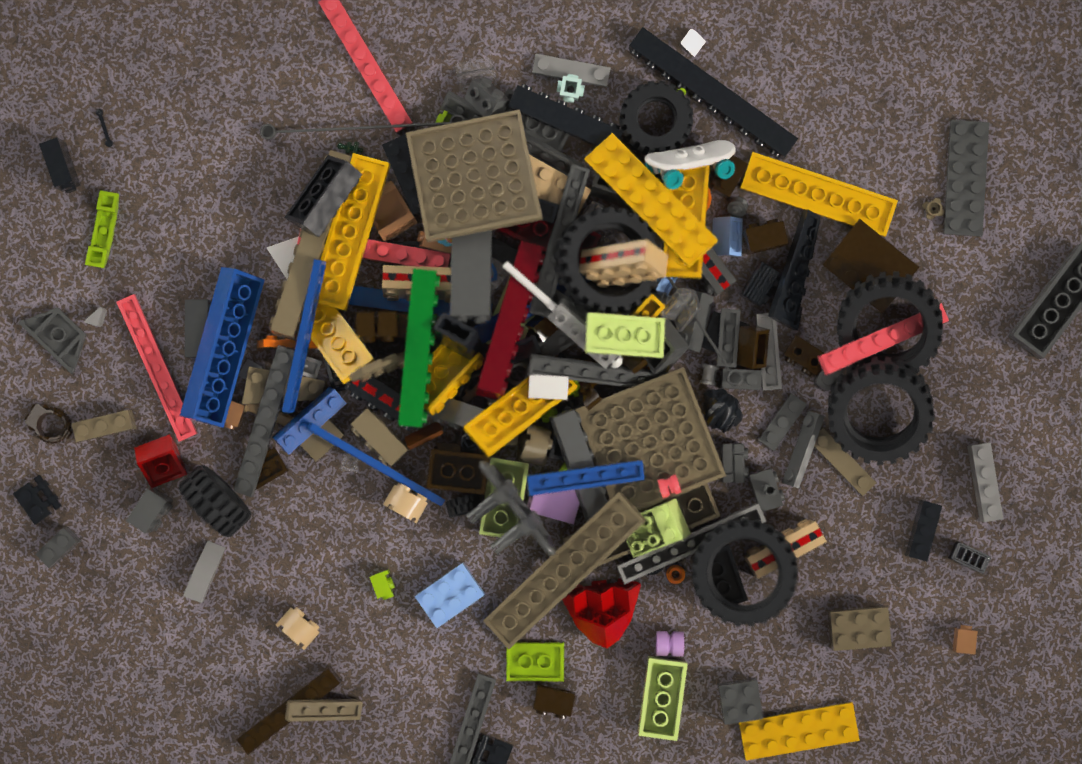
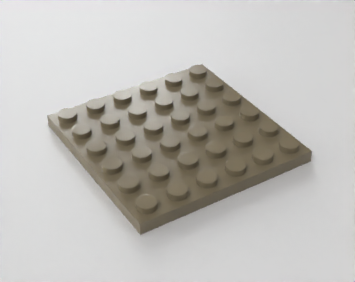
(473, 176)
(661, 428)

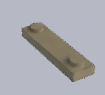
(843, 463)
(324, 710)

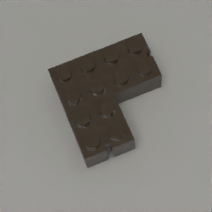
(386, 327)

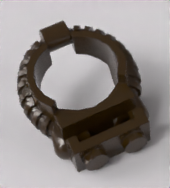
(35, 419)

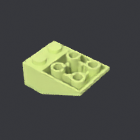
(663, 527)

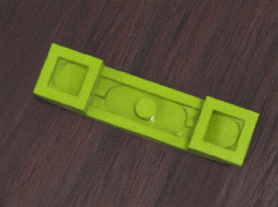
(103, 230)

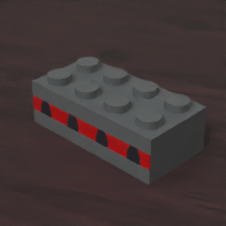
(715, 274)

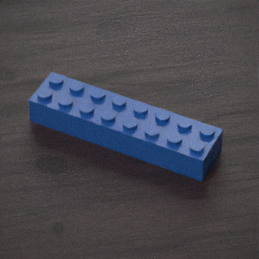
(222, 347)

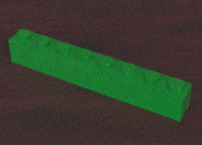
(418, 348)

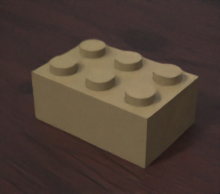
(379, 437)
(859, 628)

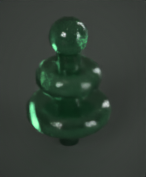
(349, 147)

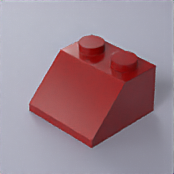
(160, 461)

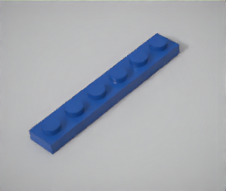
(585, 477)

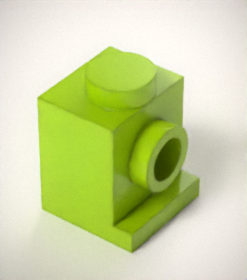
(382, 585)

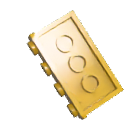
(448, 373)

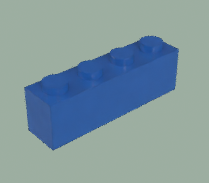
(317, 412)

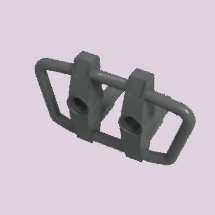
(507, 493)

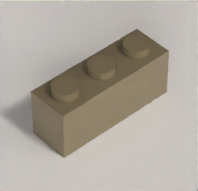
(104, 426)

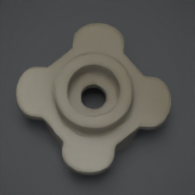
(936, 203)

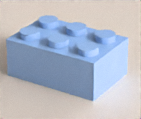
(450, 595)

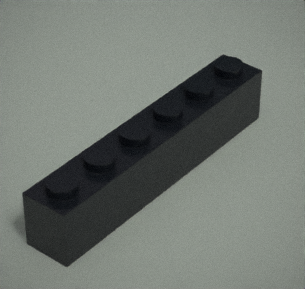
(561, 117)

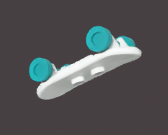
(690, 157)

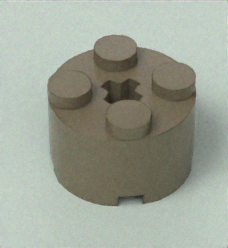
(534, 444)

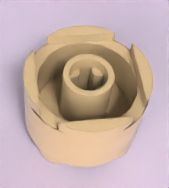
(405, 503)
(298, 628)

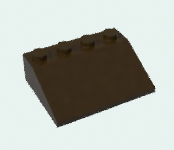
(865, 254)

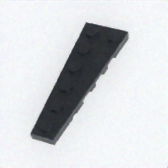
(789, 293)

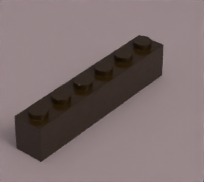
(276, 719)

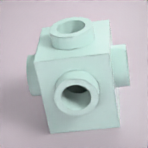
(570, 80)

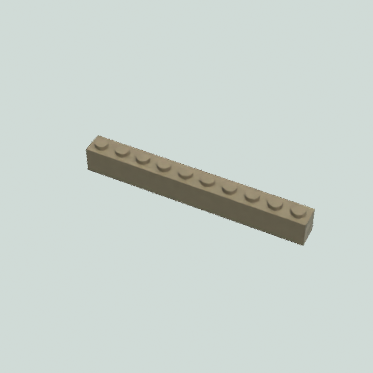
(291, 305)

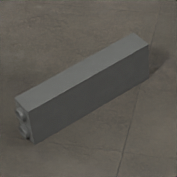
(471, 277)

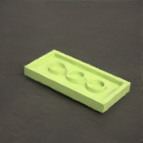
(625, 335)

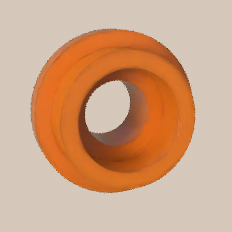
(680, 578)

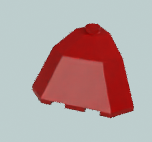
(603, 609)

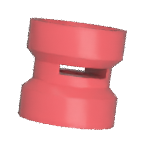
(673, 485)

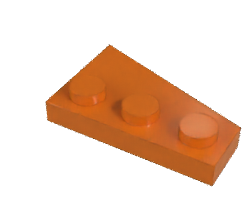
(273, 342)

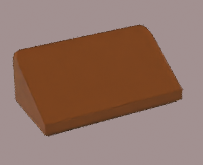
(423, 435)

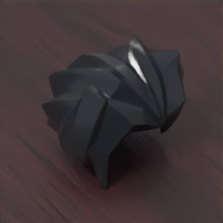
(721, 410)

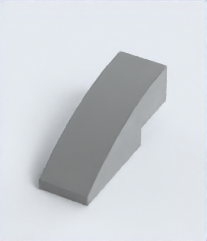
(204, 572)

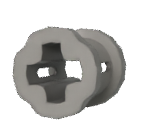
(709, 374)

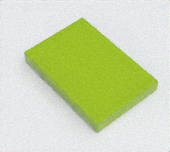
(535, 661)

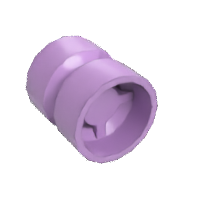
(670, 643)

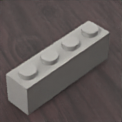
(985, 482)

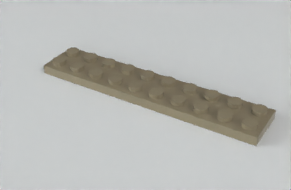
(564, 570)

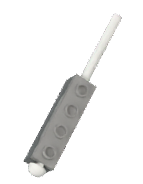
(566, 318)

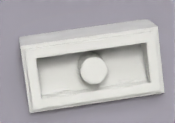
(548, 387)

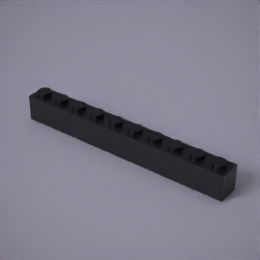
(712, 93)

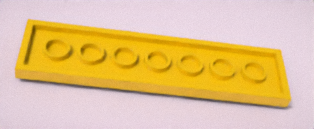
(817, 193)
(651, 200)
(351, 232)

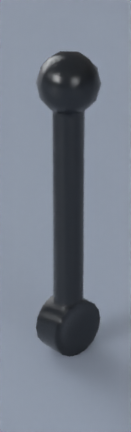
(109, 143)

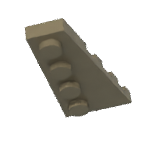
(379, 367)
(256, 383)

